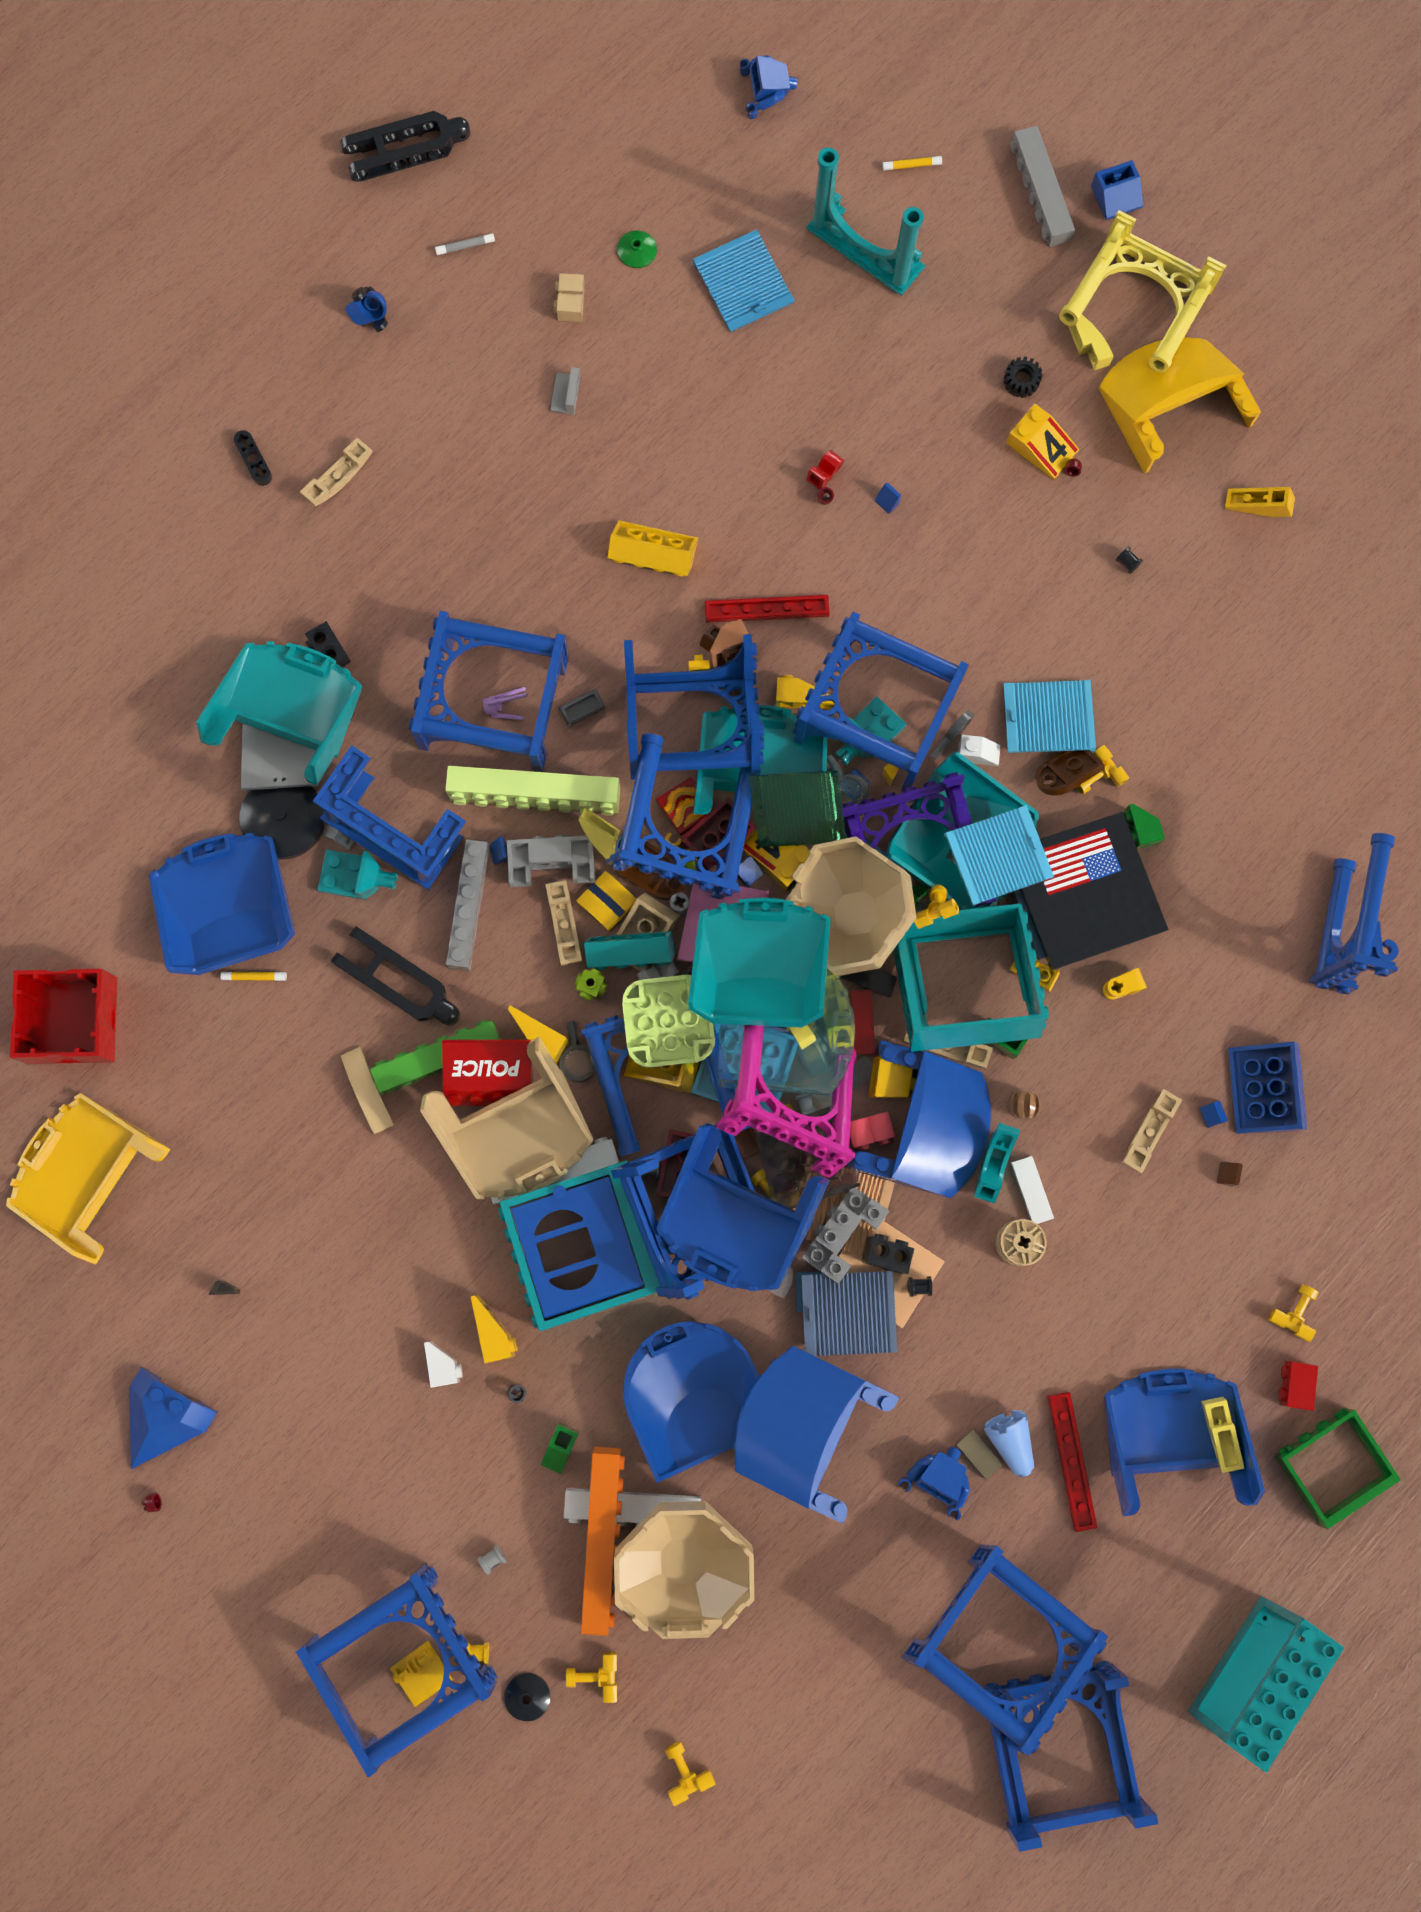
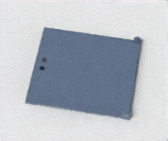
(849, 1315)

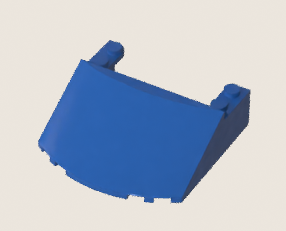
(942, 1128)
(730, 1229)
(795, 1424)
(1162, 1427)

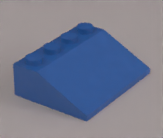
(1267, 1088)

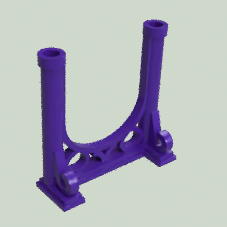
(955, 800)

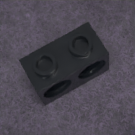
(329, 646)
(887, 1257)

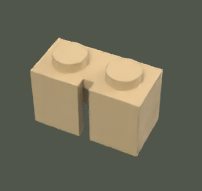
(570, 297)

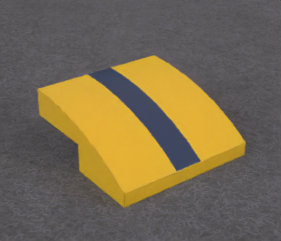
(607, 901)

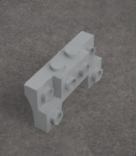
(550, 853)
(838, 1229)

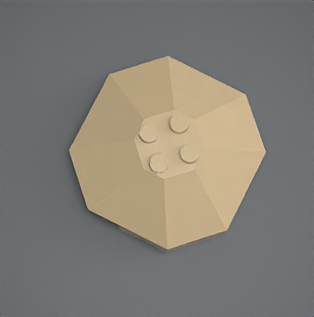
(863, 896)
(684, 1571)

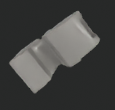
(658, 972)

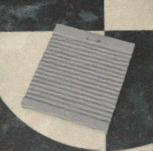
(271, 759)

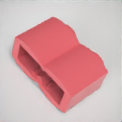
(871, 1130)

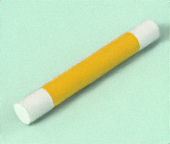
(910, 163)
(261, 976)

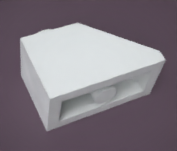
(979, 750)
(441, 1366)

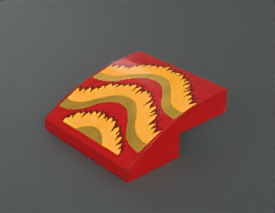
(679, 806)

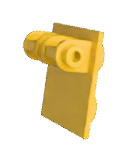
(419, 1673)

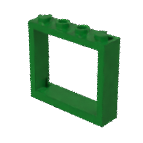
(1359, 1498)

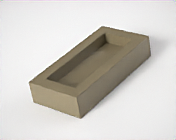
(979, 1454)

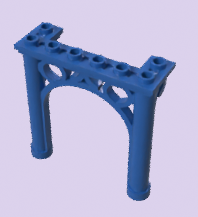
(718, 883)
(1364, 949)
(610, 1082)

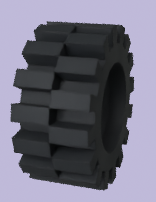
(1022, 366)

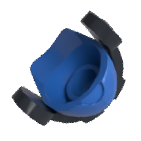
(368, 307)

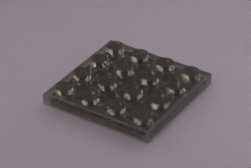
(790, 1168)

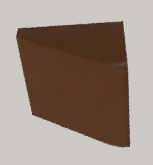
(709, 637)
(1229, 1173)

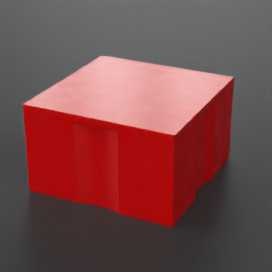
(63, 1016)

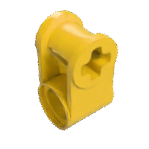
(1127, 983)

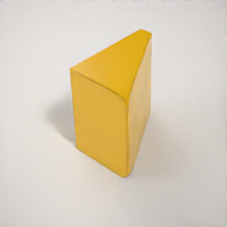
(889, 773)

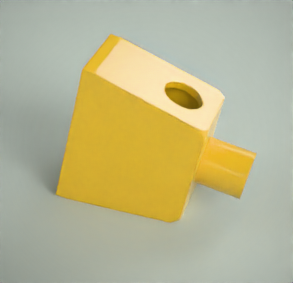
(890, 1080)

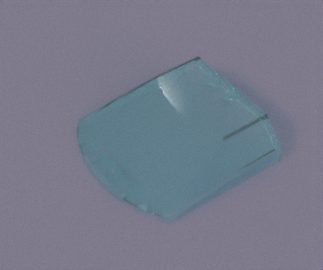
(784, 1063)

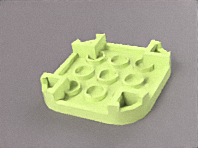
(661, 1026)

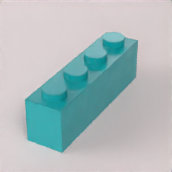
(629, 950)

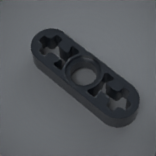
(252, 465)

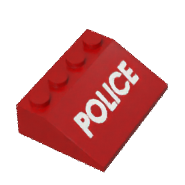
(484, 1070)

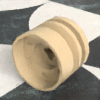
(1007, 1242)

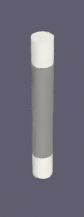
(465, 244)

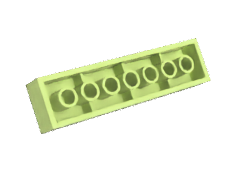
(532, 789)

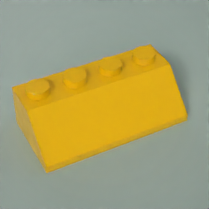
(652, 548)

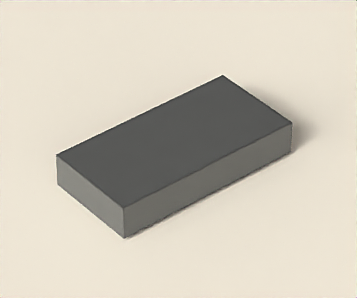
(582, 707)

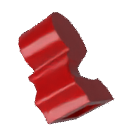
(825, 470)

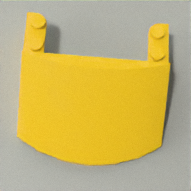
(1140, 393)
(73, 1170)

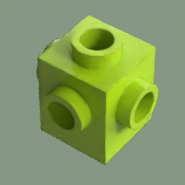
(591, 992)

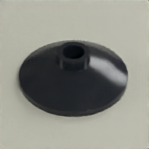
(530, 1685)

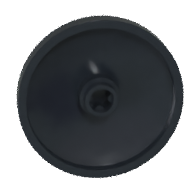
(285, 816)

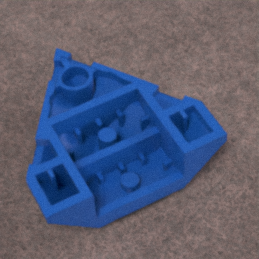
(162, 1417)

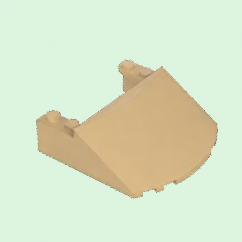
(518, 1139)

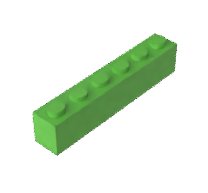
(425, 1060)

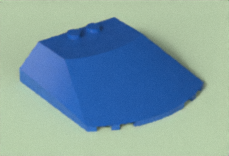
(221, 903)

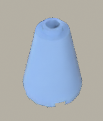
(1012, 1441)

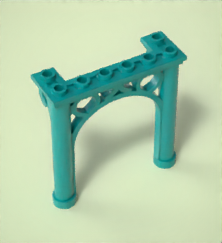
(834, 231)

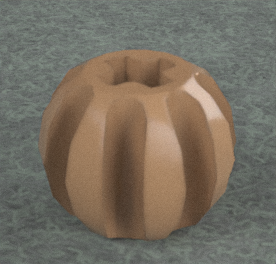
(1024, 1104)

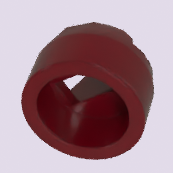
(1073, 467)
(822, 492)
(152, 1502)

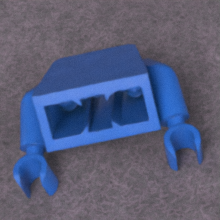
(768, 80)
(942, 1478)

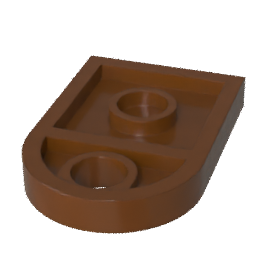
(1067, 771)
(651, 882)

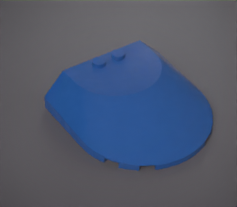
(686, 1395)

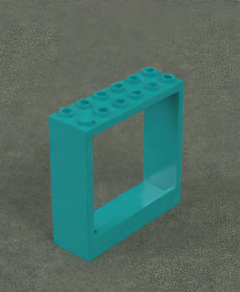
(1265, 1682)

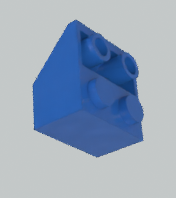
(1118, 189)

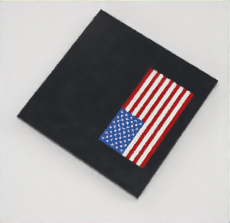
(1096, 893)

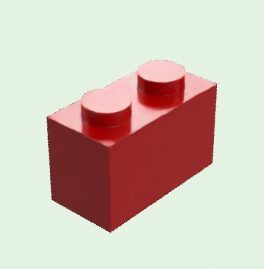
(1298, 1385)

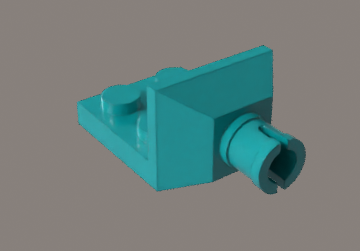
(876, 719)
(353, 875)

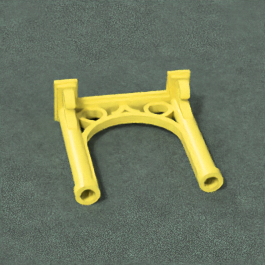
(1156, 266)

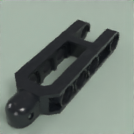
(386, 161)
(436, 1008)

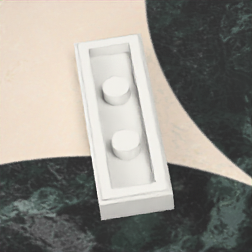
(1032, 1190)

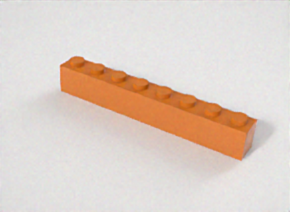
(601, 1540)

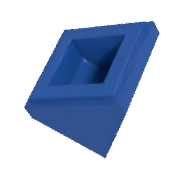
(1213, 1114)

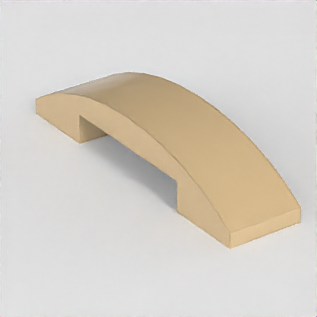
(338, 475)
(563, 922)
(973, 1055)
(366, 1090)
(1151, 1130)

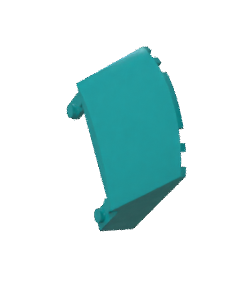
(287, 694)
(780, 751)

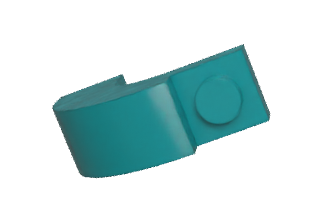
(994, 1162)

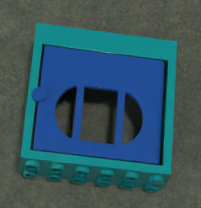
(615, 1259)

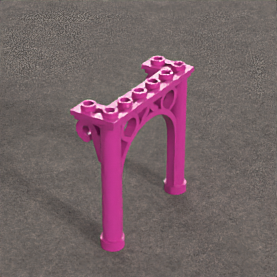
(746, 1110)

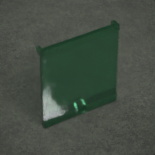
(797, 808)

